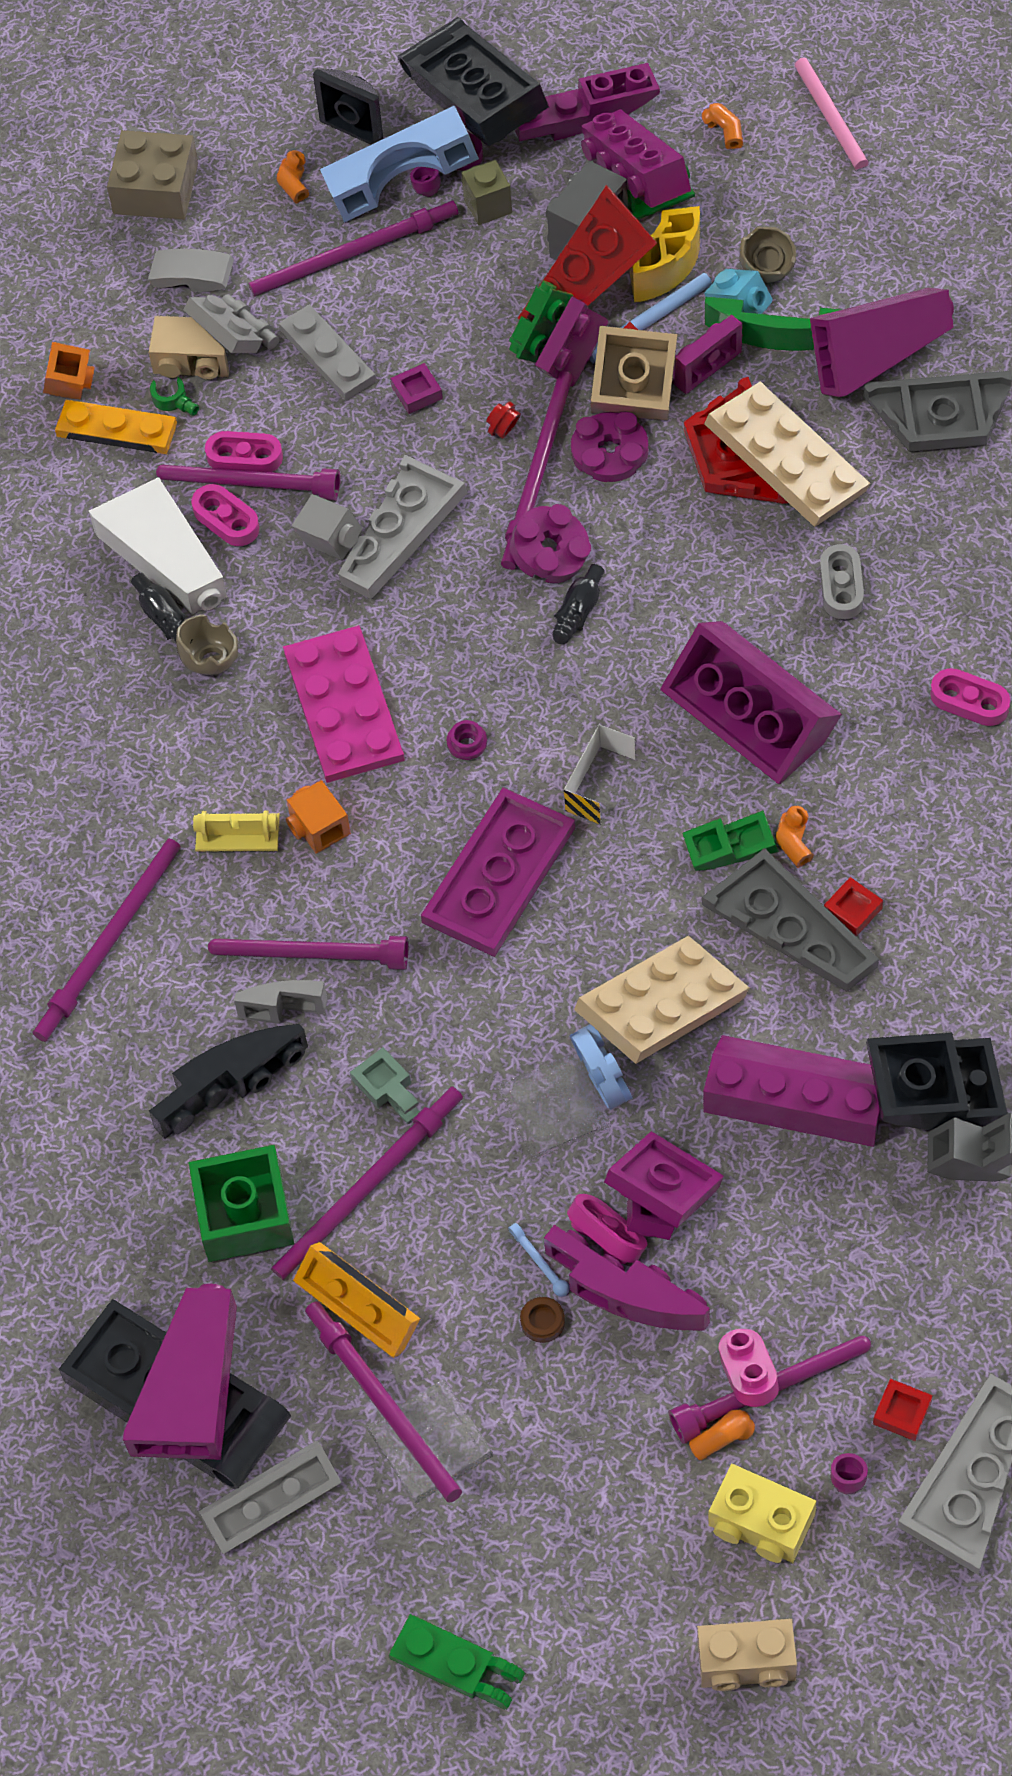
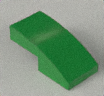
(722, 845)

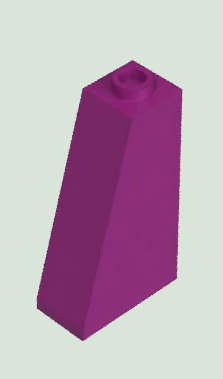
(875, 336)
(188, 1383)

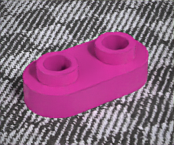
(244, 451)
(228, 516)
(972, 695)
(606, 1227)
(743, 1360)

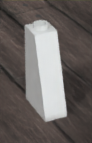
(160, 543)

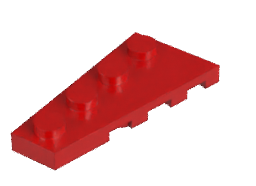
(599, 250)

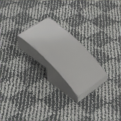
(195, 267)
(268, 1000)

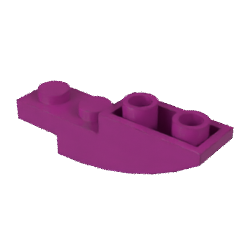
(596, 94)
(638, 1295)

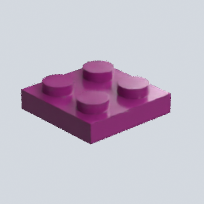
(663, 1179)

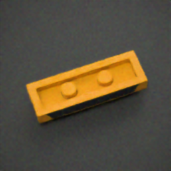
(116, 426)
(356, 1299)

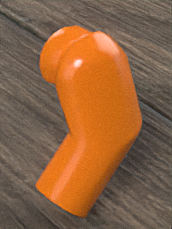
(719, 115)
(290, 174)
(790, 833)
(731, 1427)

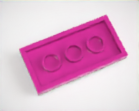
(343, 704)

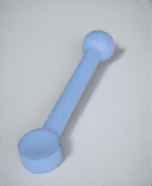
(560, 1287)

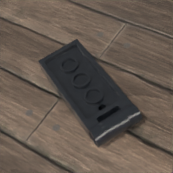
(476, 78)
(113, 1367)

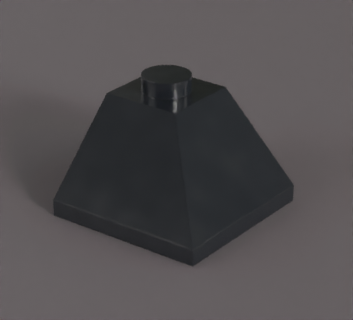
(348, 104)

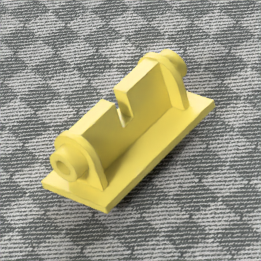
(236, 832)

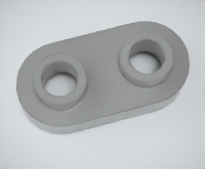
(841, 584)

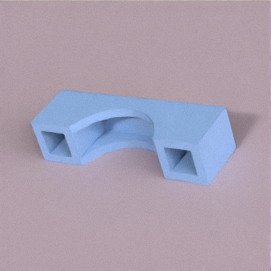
(433, 143)

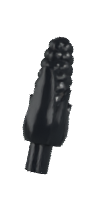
(577, 604)
(158, 606)

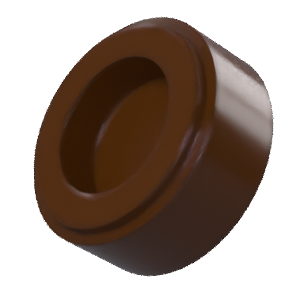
(542, 1319)

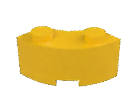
(671, 257)

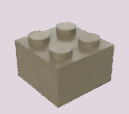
(152, 174)

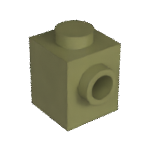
(486, 192)

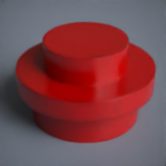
(502, 419)

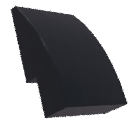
(935, 1079)

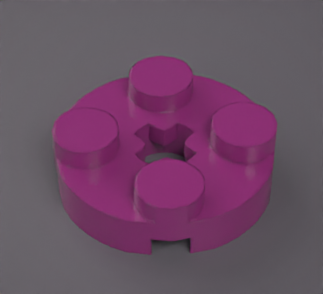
(604, 427)
(558, 525)

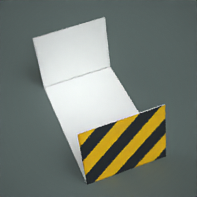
(605, 738)

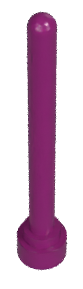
(320, 483)
(388, 952)
(694, 1418)

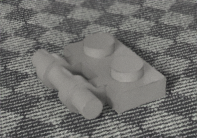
(231, 323)

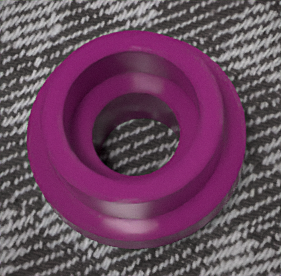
(463, 730)

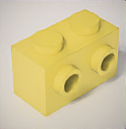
(761, 1514)

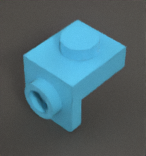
(741, 285)

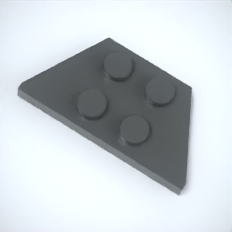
(941, 409)

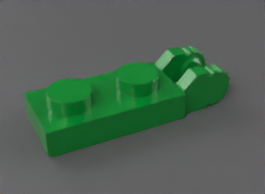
(452, 1661)

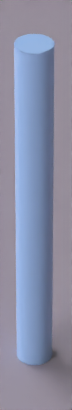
(667, 305)

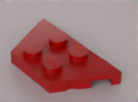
(719, 465)

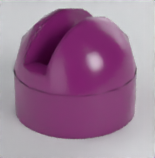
(425, 180)
(851, 1468)

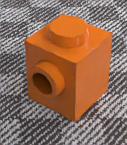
(68, 371)
(317, 816)

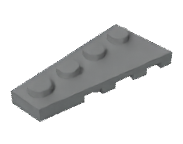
(408, 515)
(965, 1485)

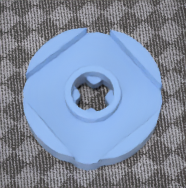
(601, 1067)

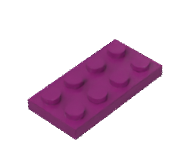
(498, 872)

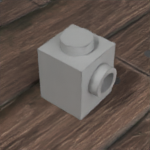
(327, 527)

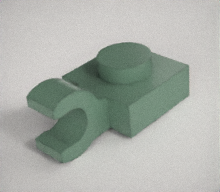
(385, 1080)

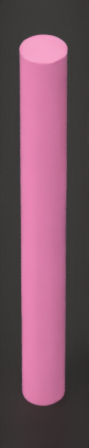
(831, 113)

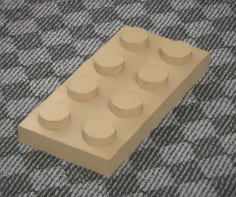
(787, 453)
(661, 999)

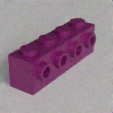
(630, 150)

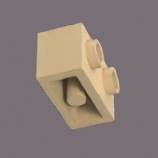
(747, 1654)

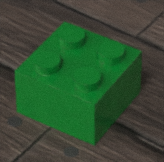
(241, 1203)

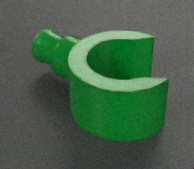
(176, 401)

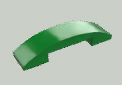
(762, 329)

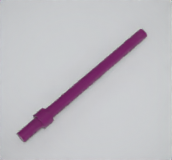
(419, 221)
(539, 459)
(64, 1000)
(425, 1124)
(338, 1342)

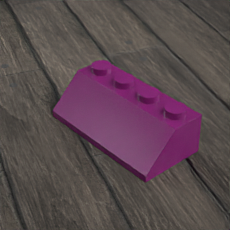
(749, 700)
(792, 1090)

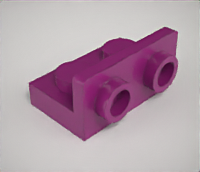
(571, 341)
(707, 354)

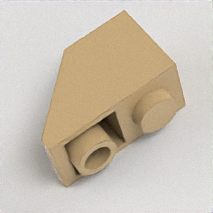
(185, 348)

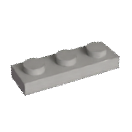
(327, 352)
(269, 1497)

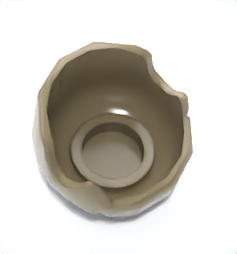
(768, 252)
(206, 639)

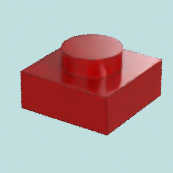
(854, 906)
(902, 1409)

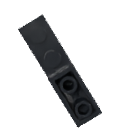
(239, 1063)

